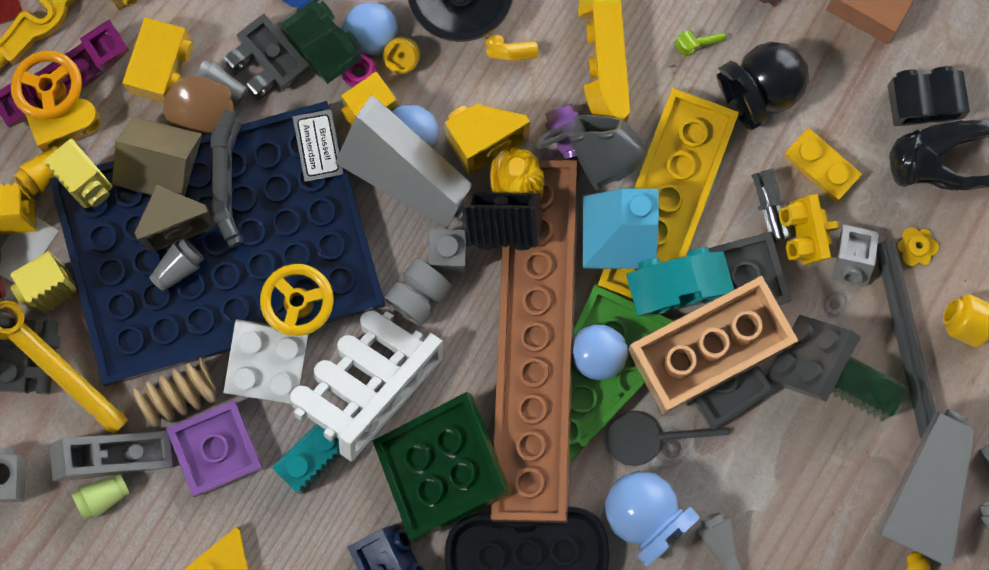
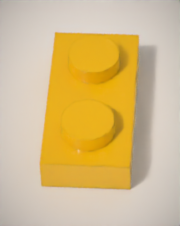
(822, 165)

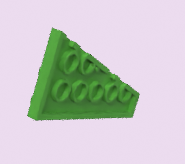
(599, 400)

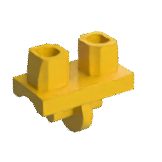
(810, 228)

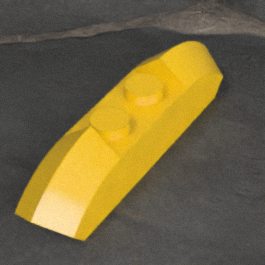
(609, 91)

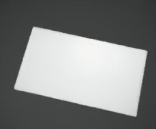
(25, 247)

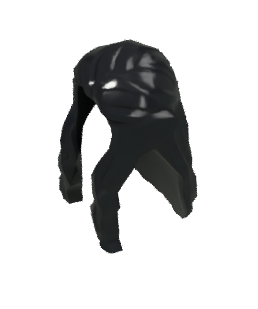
(919, 154)

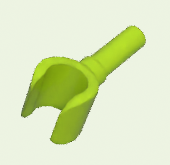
(688, 44)

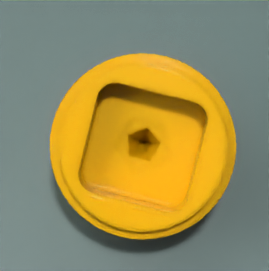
(401, 55)

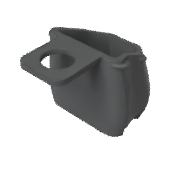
(604, 146)

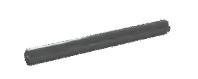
(906, 334)

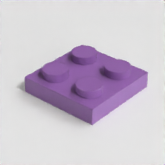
(214, 448)

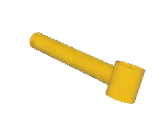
(60, 370)

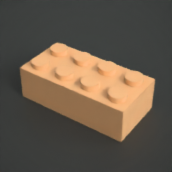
(712, 345)

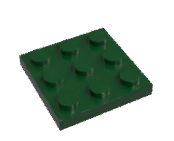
(441, 467)

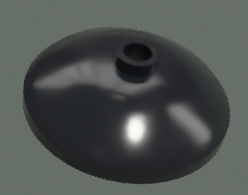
(460, 20)

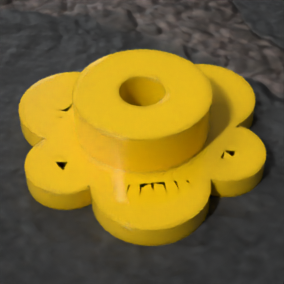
(911, 254)

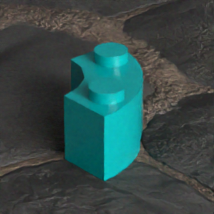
(679, 282)

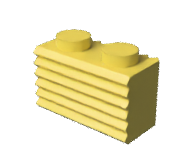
(79, 175)
(43, 283)

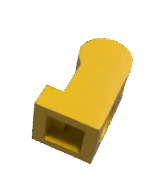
(75, 124)

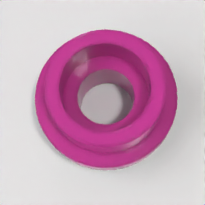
(367, 63)

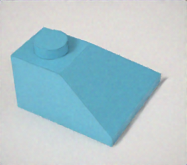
(620, 228)

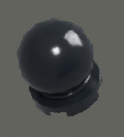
(766, 81)

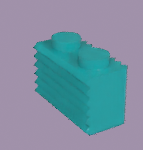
(307, 459)

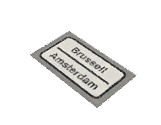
(317, 145)

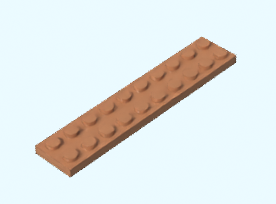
(537, 359)

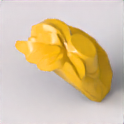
(516, 172)

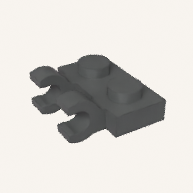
(273, 53)

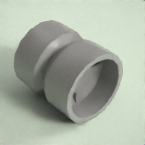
(417, 292)

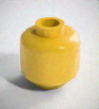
(967, 320)

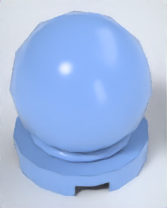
(646, 513)

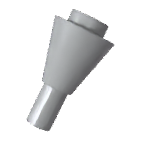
(719, 537)

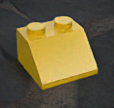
(482, 132)

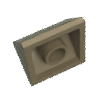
(153, 156)
(170, 219)

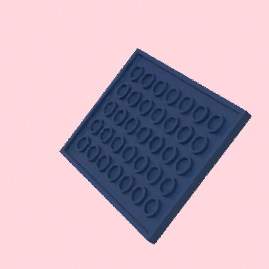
(280, 223)

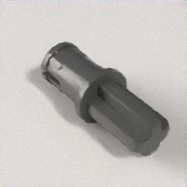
(771, 203)

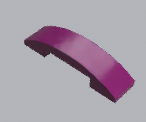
(93, 57)

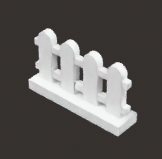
(374, 406)

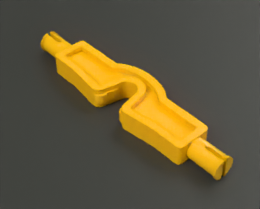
(28, 30)

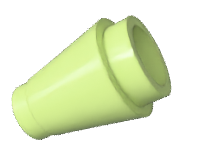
(99, 496)

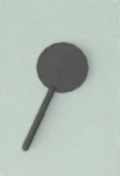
(636, 438)

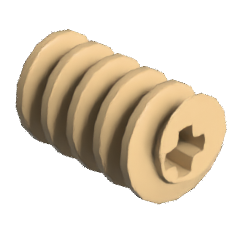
(176, 394)

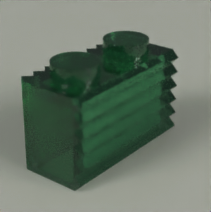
(869, 389)

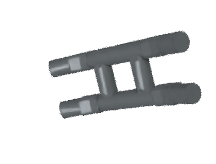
(222, 144)

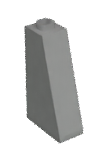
(402, 164)
(931, 492)

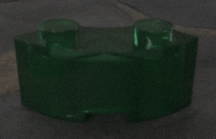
(320, 40)

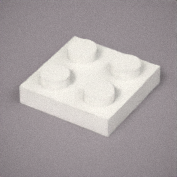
(264, 362)

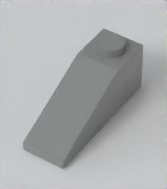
(109, 455)

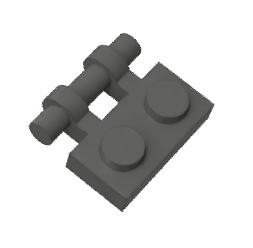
(16, 364)

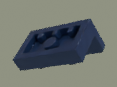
(384, 550)

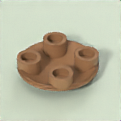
(196, 104)

